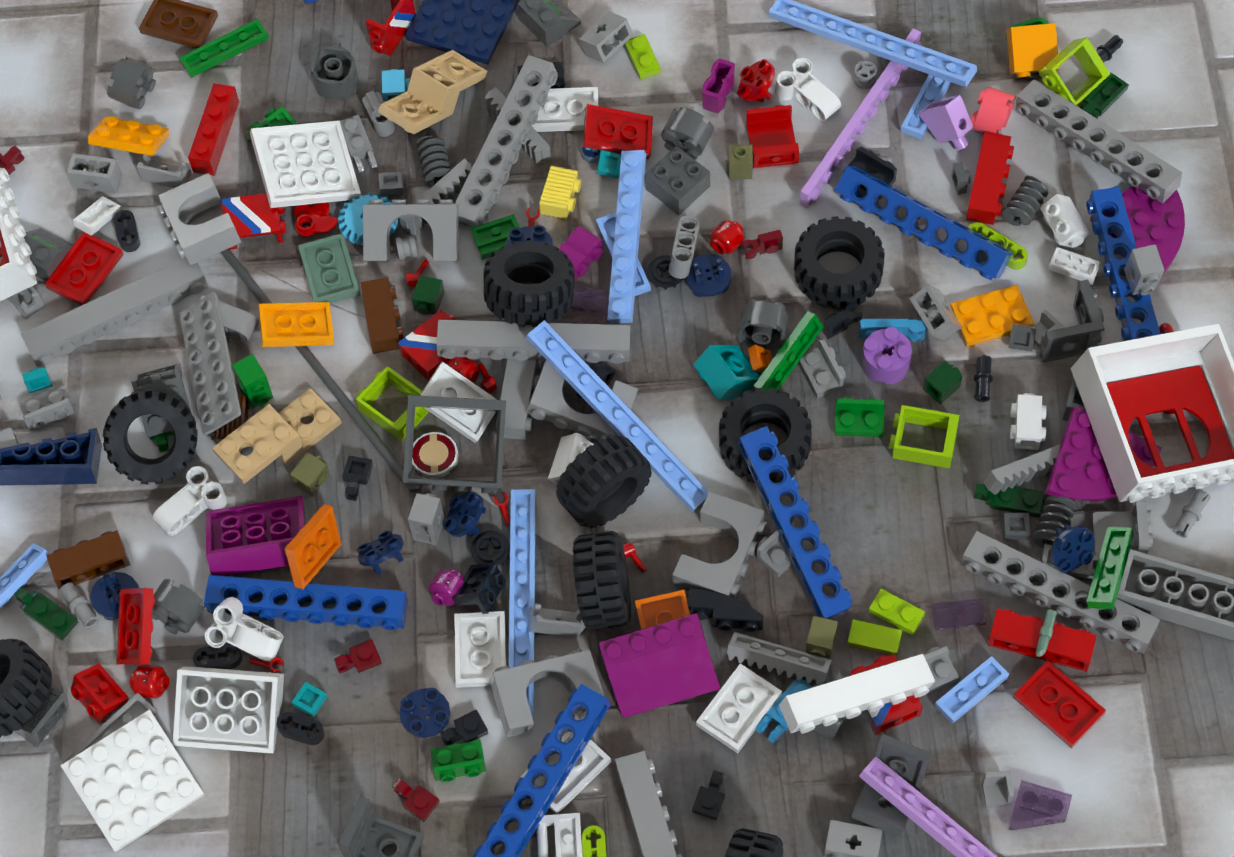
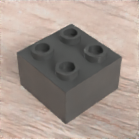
(677, 180)

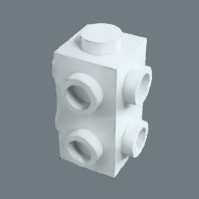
(1064, 221)
(1028, 422)
(567, 450)

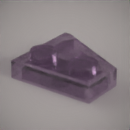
(1038, 806)

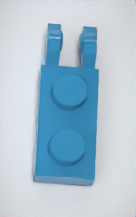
(912, 329)
(775, 713)

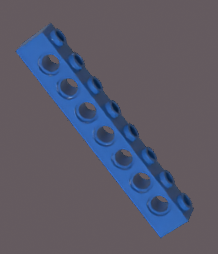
(1111, 202)
(996, 254)
(764, 440)
(318, 594)
(555, 774)

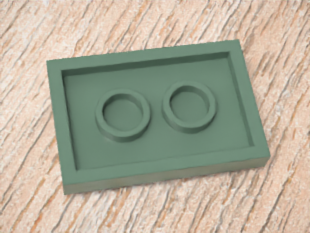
(329, 269)

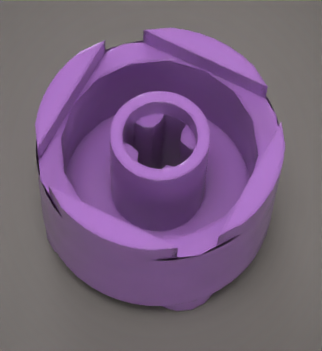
(886, 356)

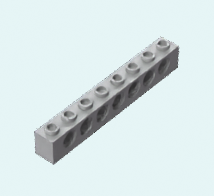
(533, 71)
(1098, 141)
(1053, 580)

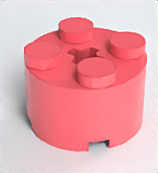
(993, 112)

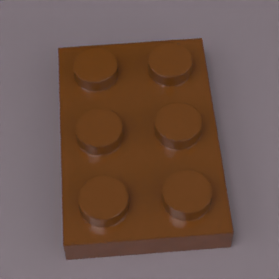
(178, 22)

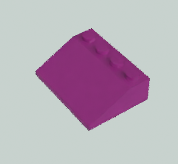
(252, 535)
(659, 665)

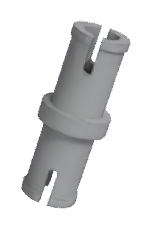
(1191, 513)
(78, 605)

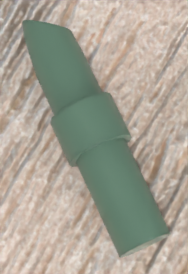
(1046, 632)

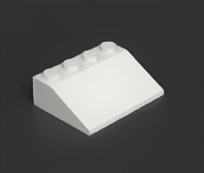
(227, 709)

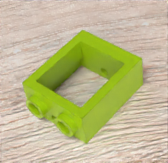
(1089, 62)
(380, 383)
(926, 418)

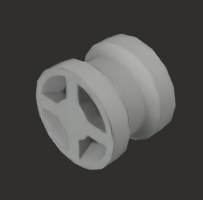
(868, 69)
(406, 247)

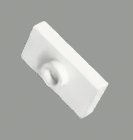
(96, 215)
(1074, 265)

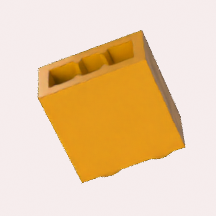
(1031, 48)

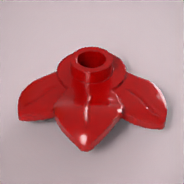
(316, 217)

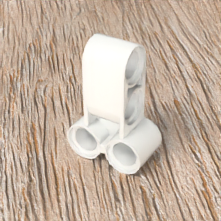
(807, 90)
(190, 502)
(243, 631)

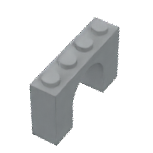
(380, 218)
(199, 240)
(549, 405)
(744, 525)
(510, 685)

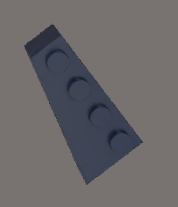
(53, 461)

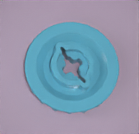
(351, 217)

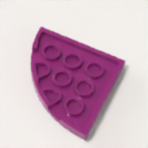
(1155, 222)
(1079, 465)

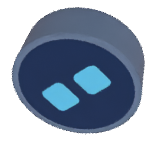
(589, 155)

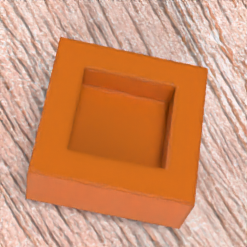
(759, 358)

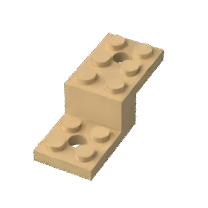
(432, 92)
(277, 435)

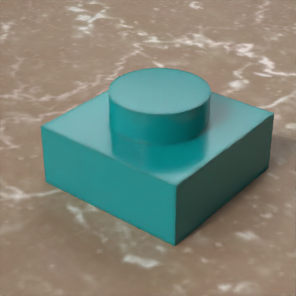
(608, 164)
(37, 379)
(309, 699)

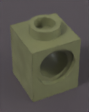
(740, 161)
(310, 473)
(821, 637)

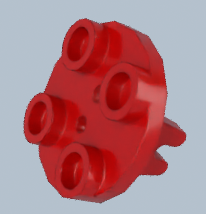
(756, 81)

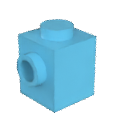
(394, 83)

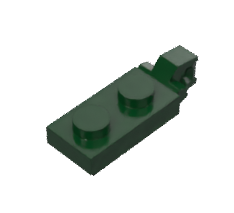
(1104, 95)
(1012, 500)
(46, 613)

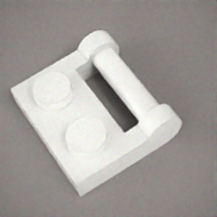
(567, 835)

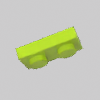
(642, 56)
(896, 612)

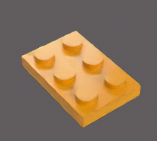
(128, 136)
(991, 315)
(296, 324)

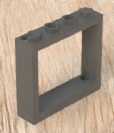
(441, 484)

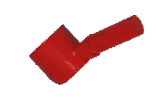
(531, 221)
(412, 278)
(489, 383)
(503, 508)
(630, 551)
(268, 664)

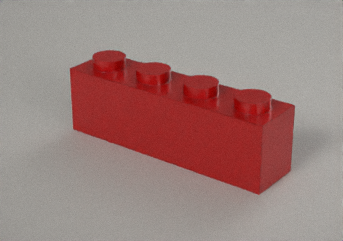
(213, 129)
(989, 178)
(1021, 636)

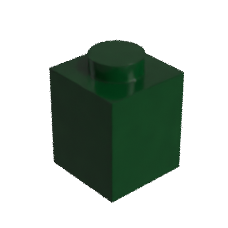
(428, 295)
(942, 382)

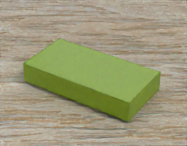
(874, 637)

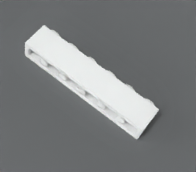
(857, 693)

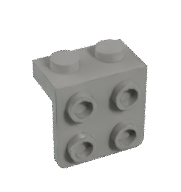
(1137, 519)

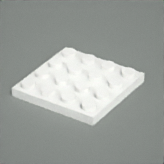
(304, 164)
(132, 780)

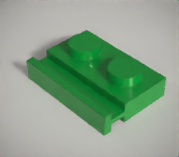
(493, 235)

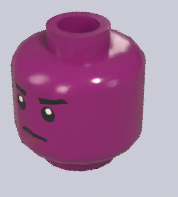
(445, 586)

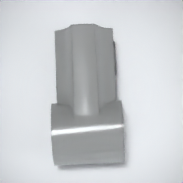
(382, 125)

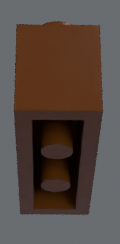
(381, 315)
(88, 559)

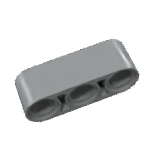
(683, 247)
(236, 322)

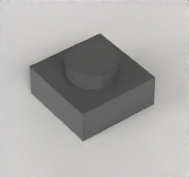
(960, 178)
(390, 183)
(1022, 337)
(1016, 526)

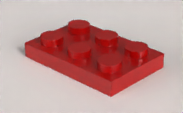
(617, 130)
(84, 269)
(135, 626)
(1059, 704)

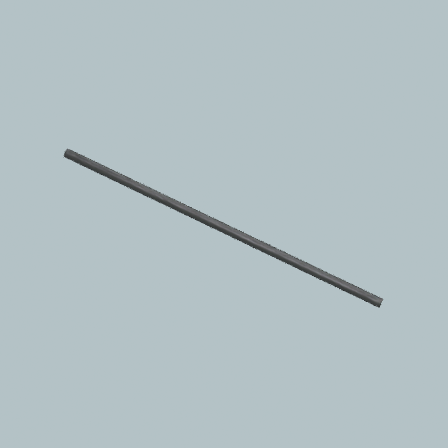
(322, 373)

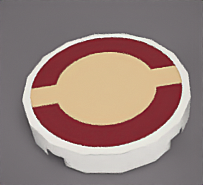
(434, 455)

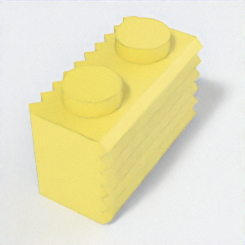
(559, 192)

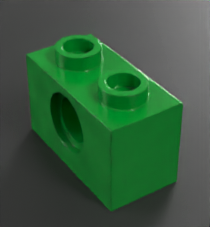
(252, 381)

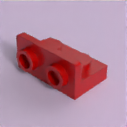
(98, 692)

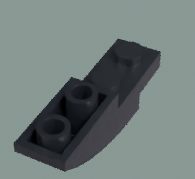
(724, 610)

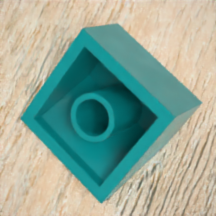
(726, 371)

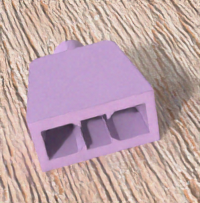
(948, 121)

